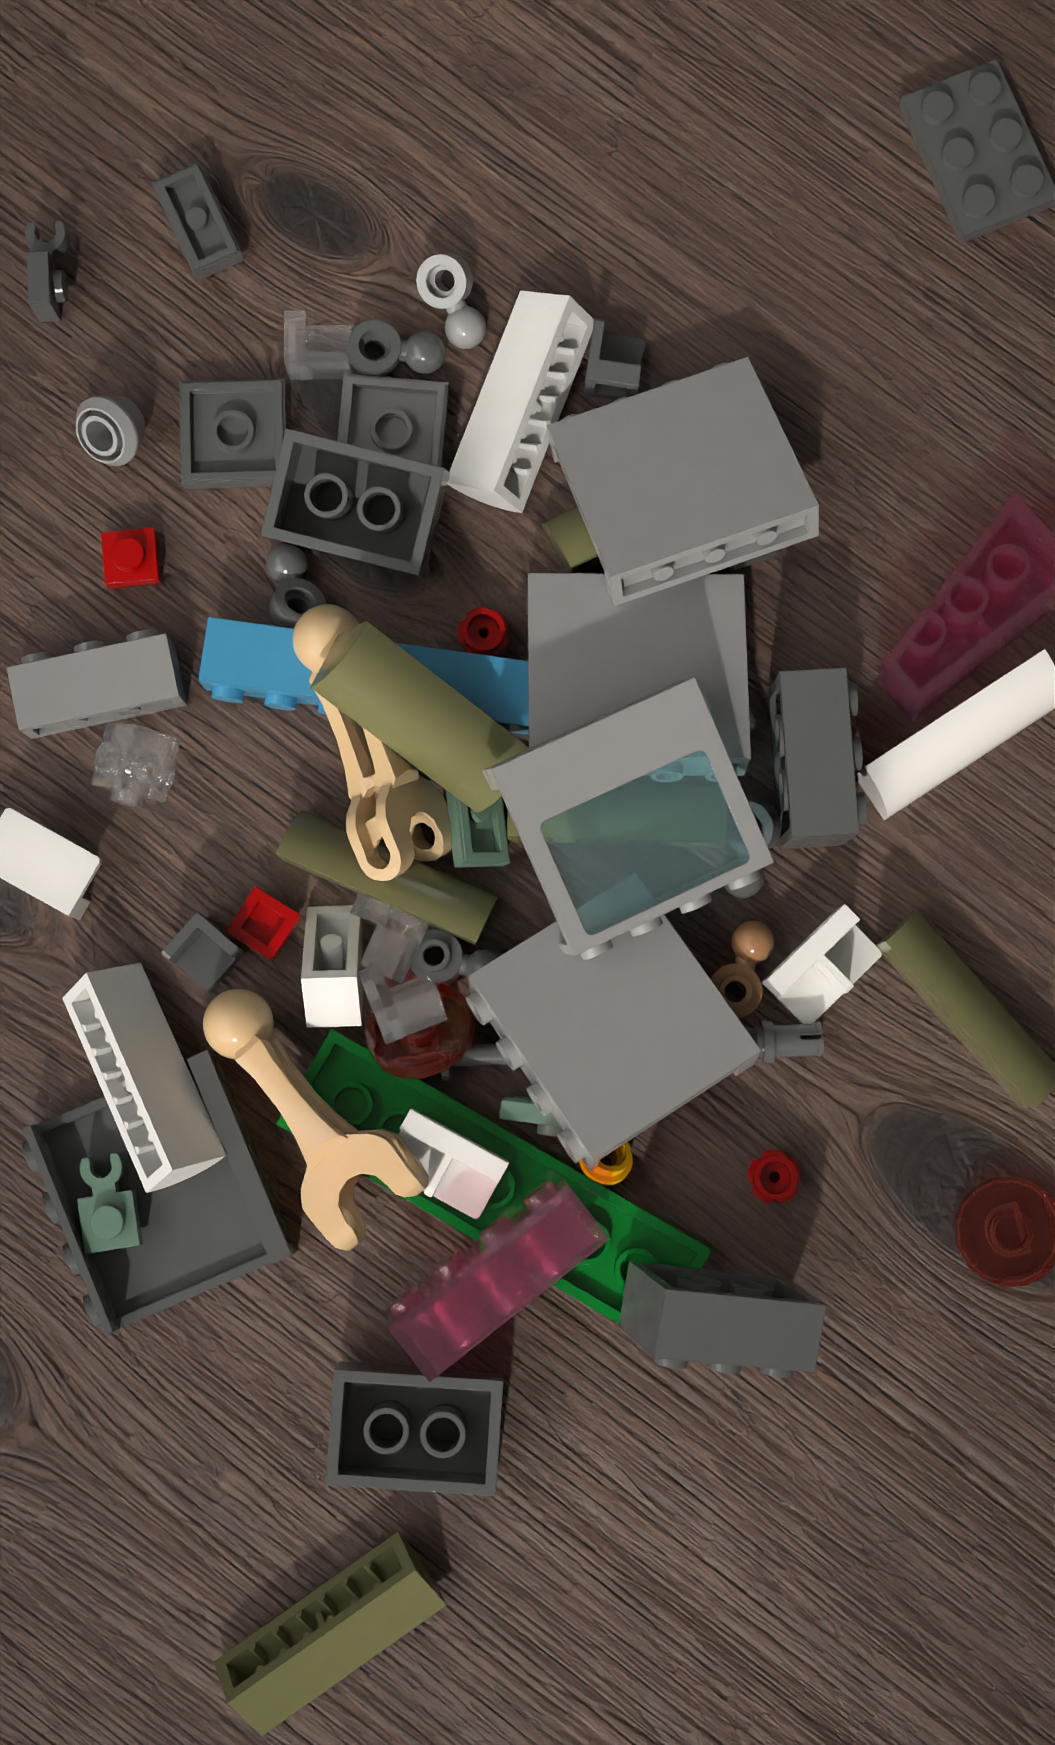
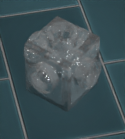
(135, 764)

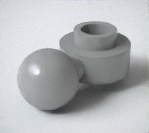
(464, 324)

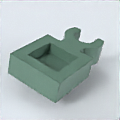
(109, 1216)

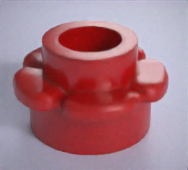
(479, 619)
(788, 1172)

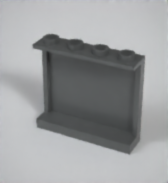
(191, 1231)

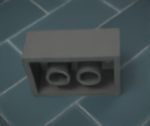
(355, 502)
(815, 758)
(721, 1319)
(414, 1433)

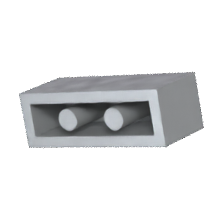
(96, 684)

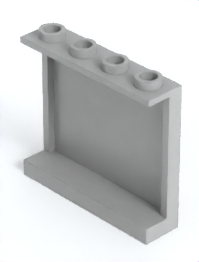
(684, 480)
(604, 656)
(610, 1035)

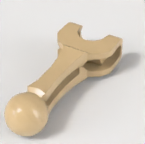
(383, 787)
(336, 1153)

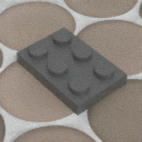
(978, 151)

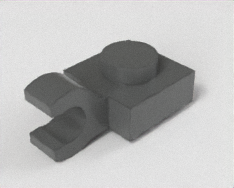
(45, 282)

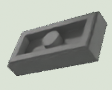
(197, 221)

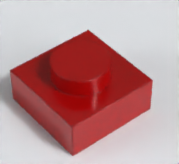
(131, 558)
(264, 924)

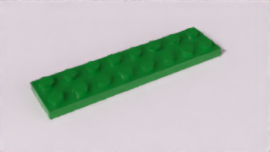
(378, 1100)

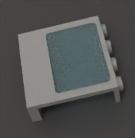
(632, 817)

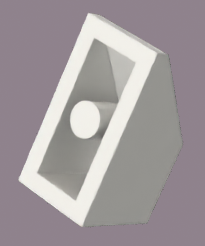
(331, 967)

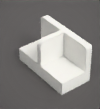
(45, 864)
(823, 966)
(456, 1166)

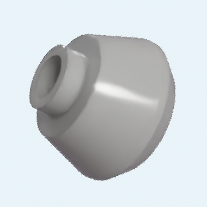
(110, 428)

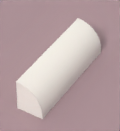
(520, 398)
(960, 736)
(143, 1076)

